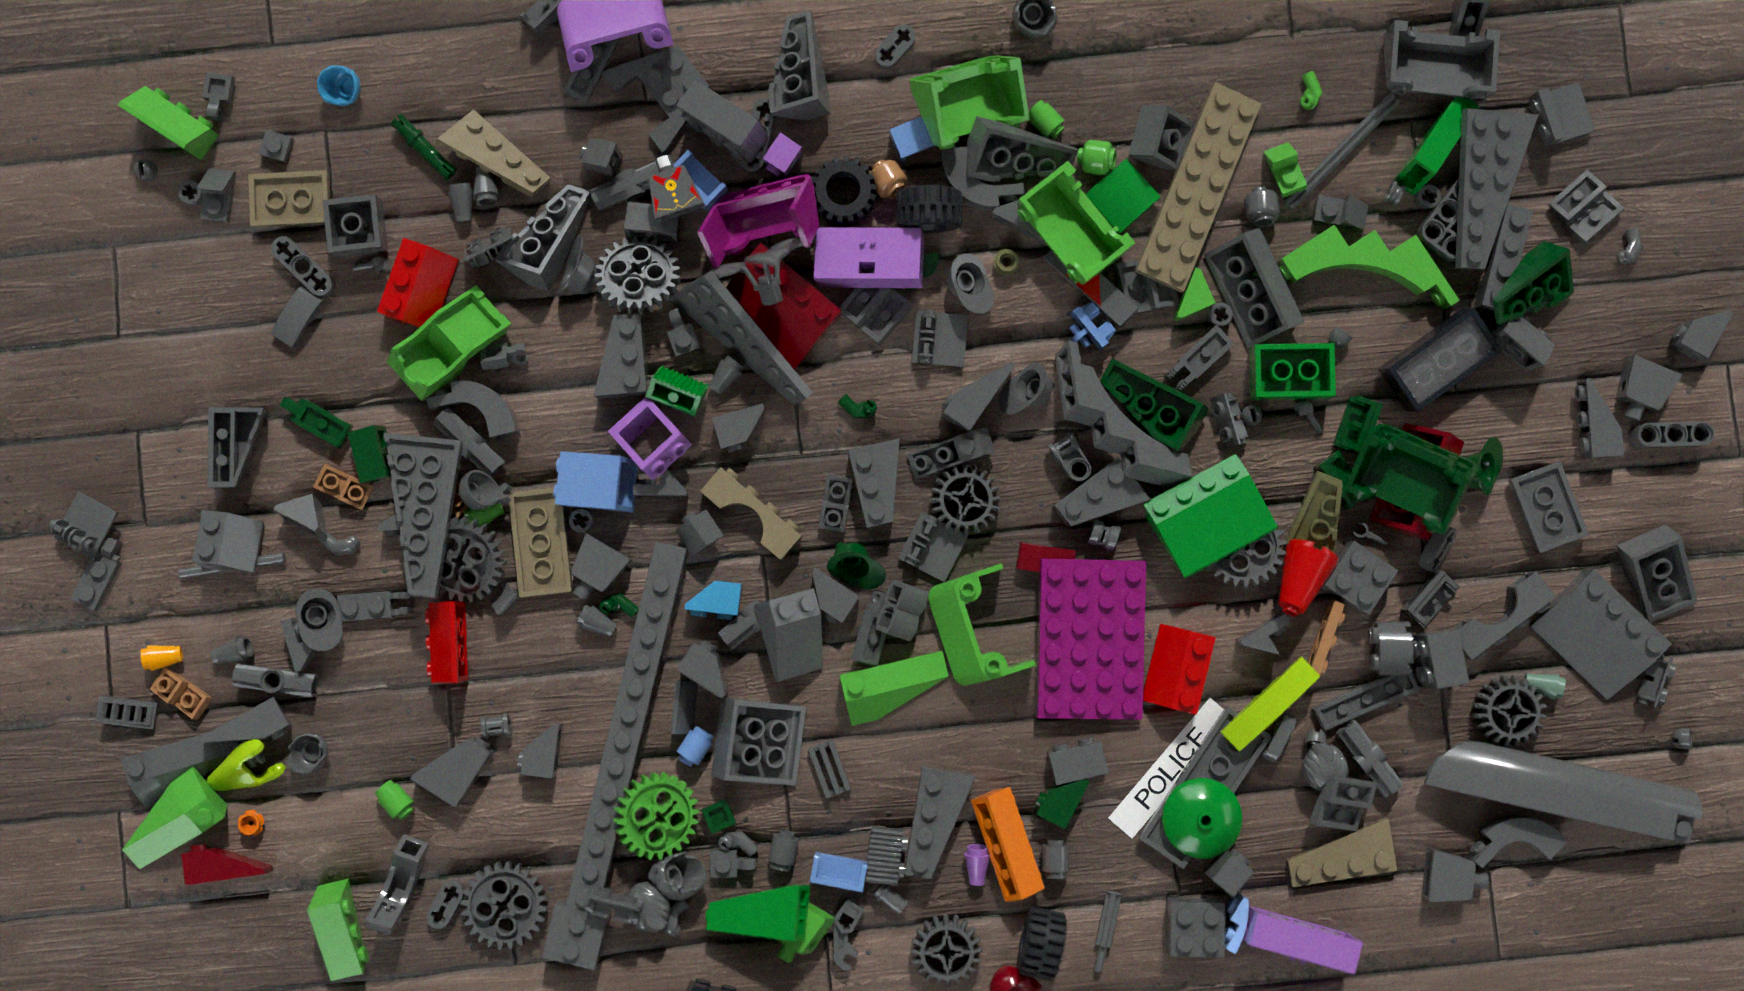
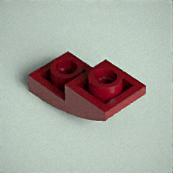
(1030, 555)

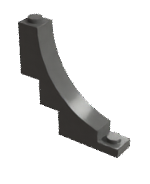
(1112, 431)

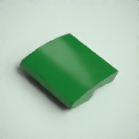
(1123, 195)

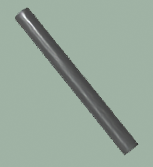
(262, 561)

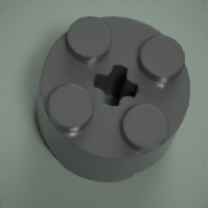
(1391, 648)

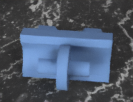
(1083, 318)

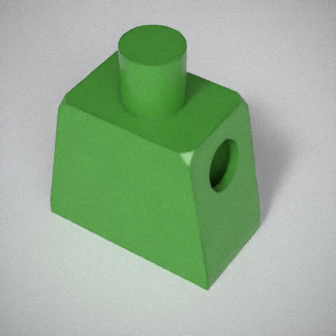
(817, 926)

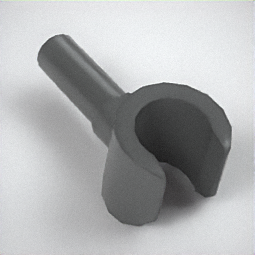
(380, 264)
(1306, 408)
(1369, 535)

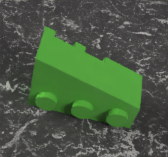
(338, 930)

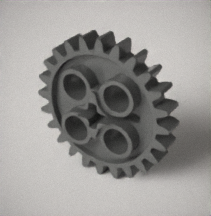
(637, 275)
(1256, 564)
(484, 568)
(523, 918)

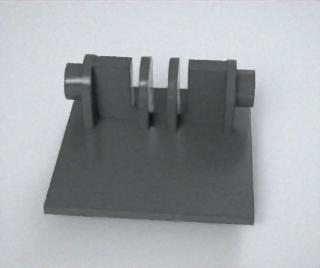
(476, 248)
(939, 338)
(84, 525)
(932, 547)

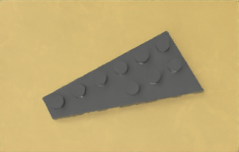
(1489, 164)
(423, 495)

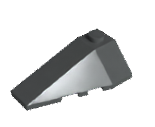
(1009, 152)

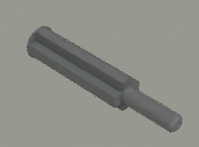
(1107, 926)

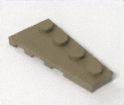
(482, 144)
(1346, 857)

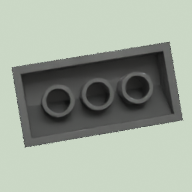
(1254, 287)

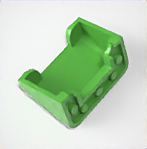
(980, 88)
(1072, 225)

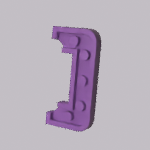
(598, 21)

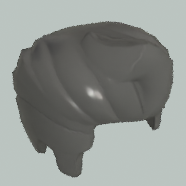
(1034, 18)
(1322, 763)
(678, 876)
(655, 907)

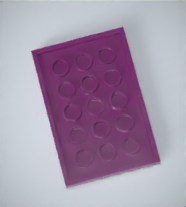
(1091, 639)

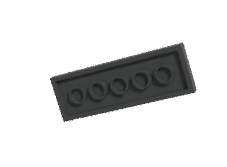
(1213, 760)

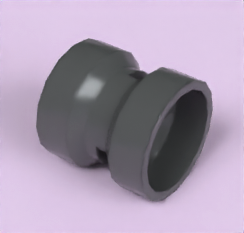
(1109, 536)

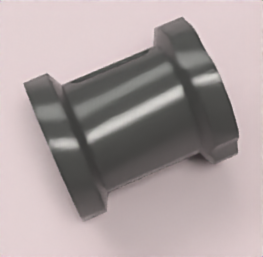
(496, 726)

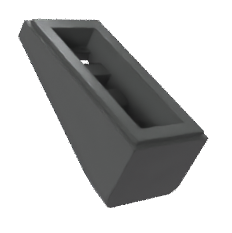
(104, 708)

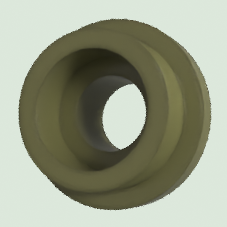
(1012, 256)

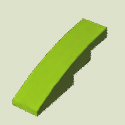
(1269, 704)

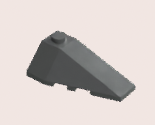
(799, 79)
(543, 245)
(155, 769)

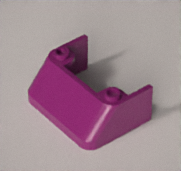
(759, 214)

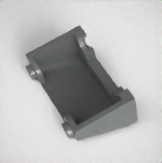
(1441, 62)

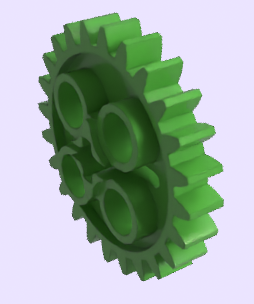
(668, 834)

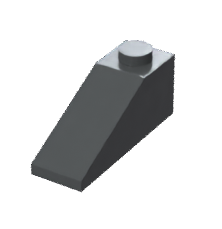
(258, 723)

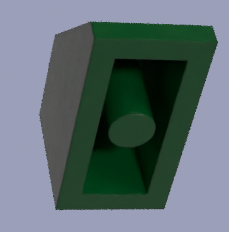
(1060, 801)

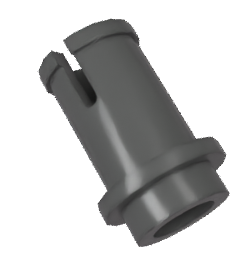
(890, 898)

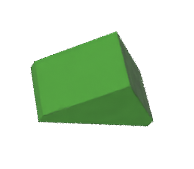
(1195, 296)

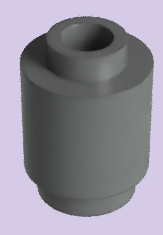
(783, 850)
(1055, 859)

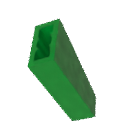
(1434, 146)
(767, 914)

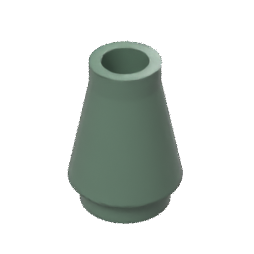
(1548, 685)

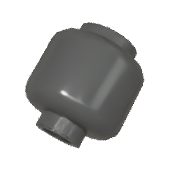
(1262, 207)

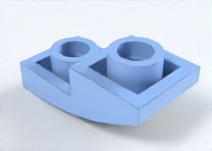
(1238, 913)

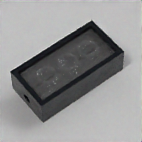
(1440, 359)

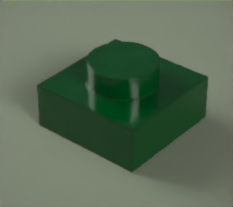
(718, 815)

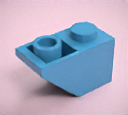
(717, 598)

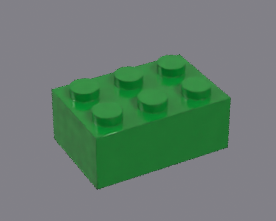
(1292, 371)

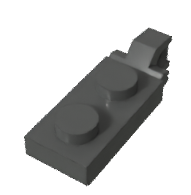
(98, 575)
(869, 640)

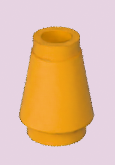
(157, 657)

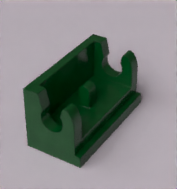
(1357, 420)
(370, 453)
(1337, 467)

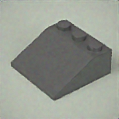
(758, 741)

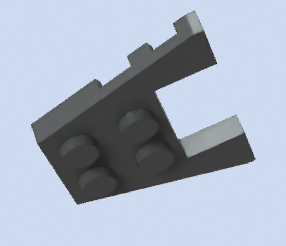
(667, 79)

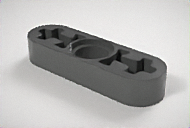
(769, 119)
(294, 248)

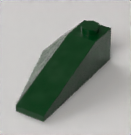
(1537, 282)
(1159, 408)

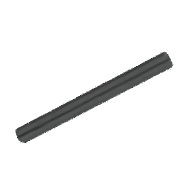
(1343, 149)

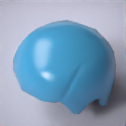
(338, 85)

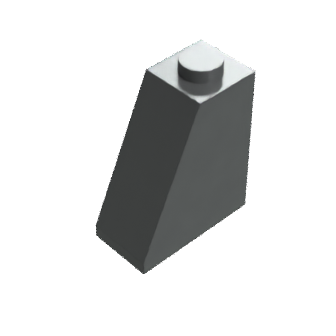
(455, 771)

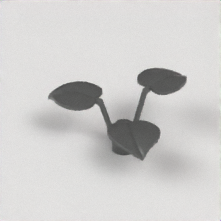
(768, 285)

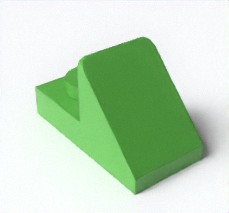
(1285, 169)

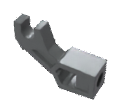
(841, 944)

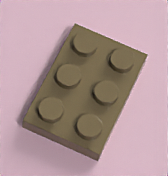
(288, 198)

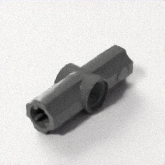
(625, 187)
(474, 443)
(260, 679)
(1369, 758)

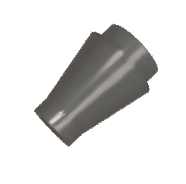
(485, 189)
(461, 200)
(726, 373)
(595, 621)
(235, 650)

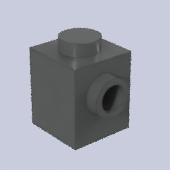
(698, 531)

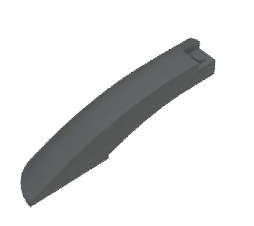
(1567, 789)

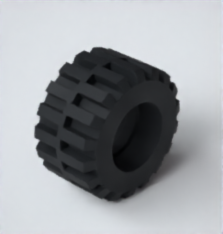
(850, 171)
(929, 208)
(1042, 943)

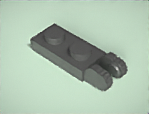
(1201, 356)
(371, 605)

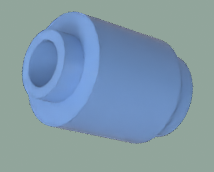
(695, 746)

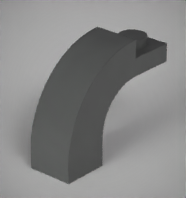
(974, 192)
(496, 410)
(1513, 828)
(399, 886)

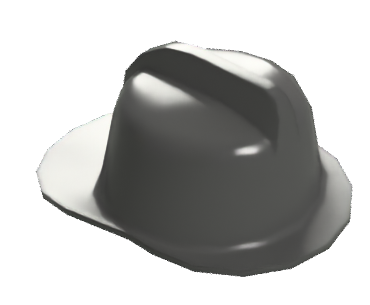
(579, 270)
(970, 284)
(1026, 389)
(319, 619)

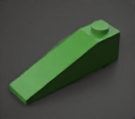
(883, 688)
(179, 815)

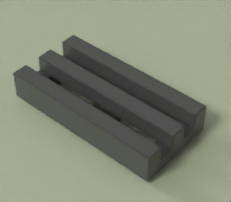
(837, 790)

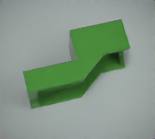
(446, 342)

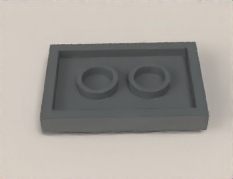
(1548, 507)

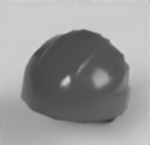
(481, 490)

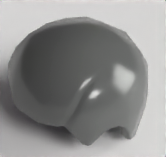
(307, 753)

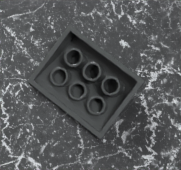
(1599, 633)

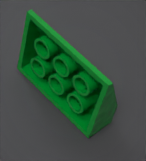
(1209, 516)

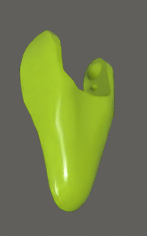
(234, 774)

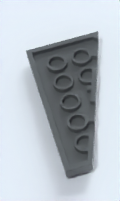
(723, 317)

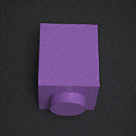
(782, 156)

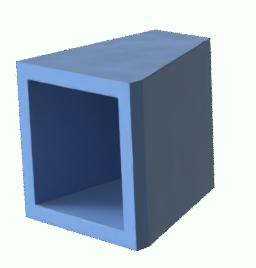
(595, 481)

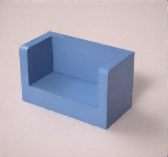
(910, 138)
(706, 183)
(838, 871)

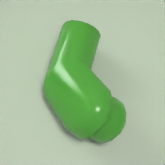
(1313, 92)

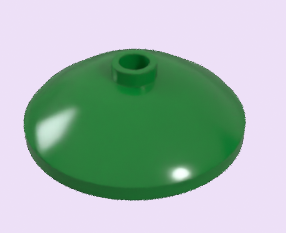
(1183, 816)

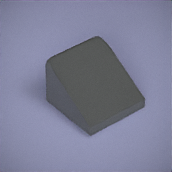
(505, 599)

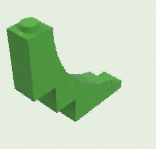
(1406, 264)

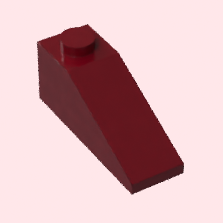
(218, 864)

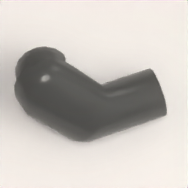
(1633, 249)
(737, 839)

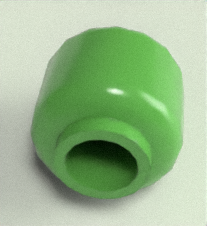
(1097, 157)

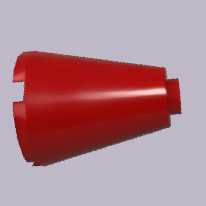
(1304, 575)

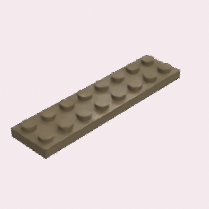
(1197, 187)

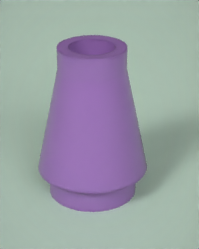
(977, 862)

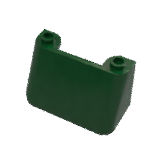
(1412, 475)

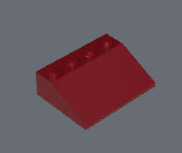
(793, 323)

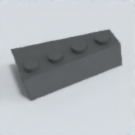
(935, 814)

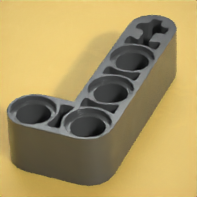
(1441, 225)

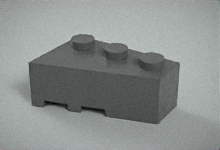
(231, 444)

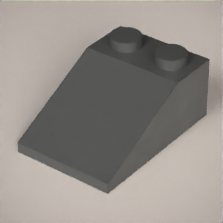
(971, 401)
(1658, 572)
(792, 634)

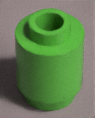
(1046, 120)
(394, 800)

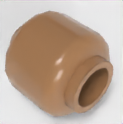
(888, 178)

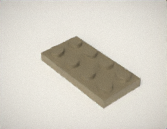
(540, 543)

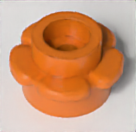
(246, 828)

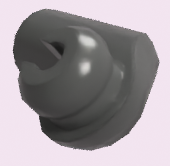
(341, 547)
(676, 908)

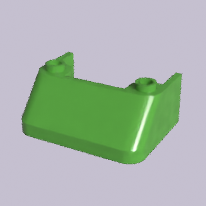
(957, 635)

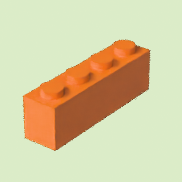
(1007, 844)

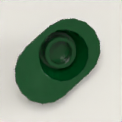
(1489, 464)
(855, 566)

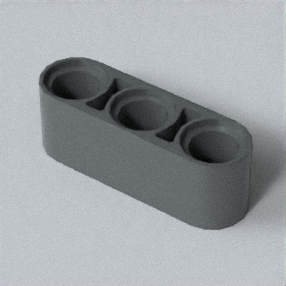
(1682, 432)

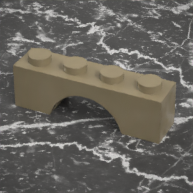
(726, 491)

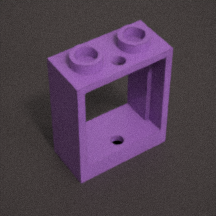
(635, 423)

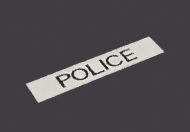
(1158, 780)

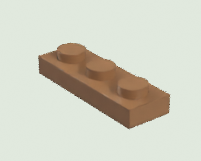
(1325, 637)

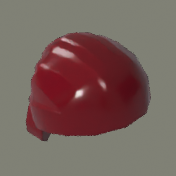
(1009, 979)

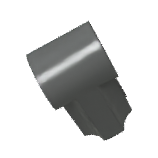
(741, 627)

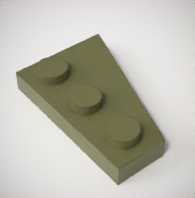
(1319, 513)

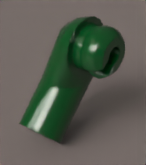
(858, 410)
(616, 603)

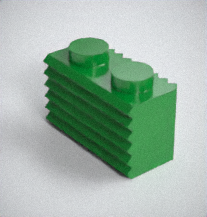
(677, 391)

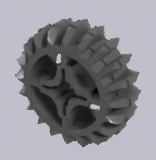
(971, 478)
(1509, 721)
(947, 974)

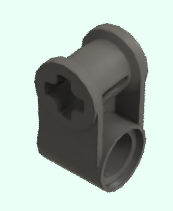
(1069, 457)

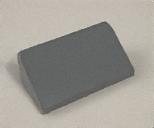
(684, 706)

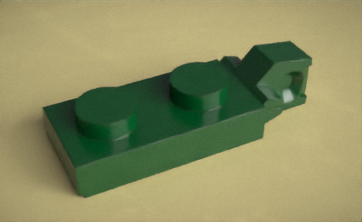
(318, 421)

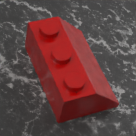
(417, 283)
(447, 642)
(1178, 668)

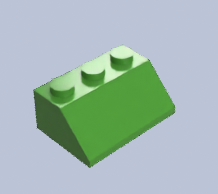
(171, 120)

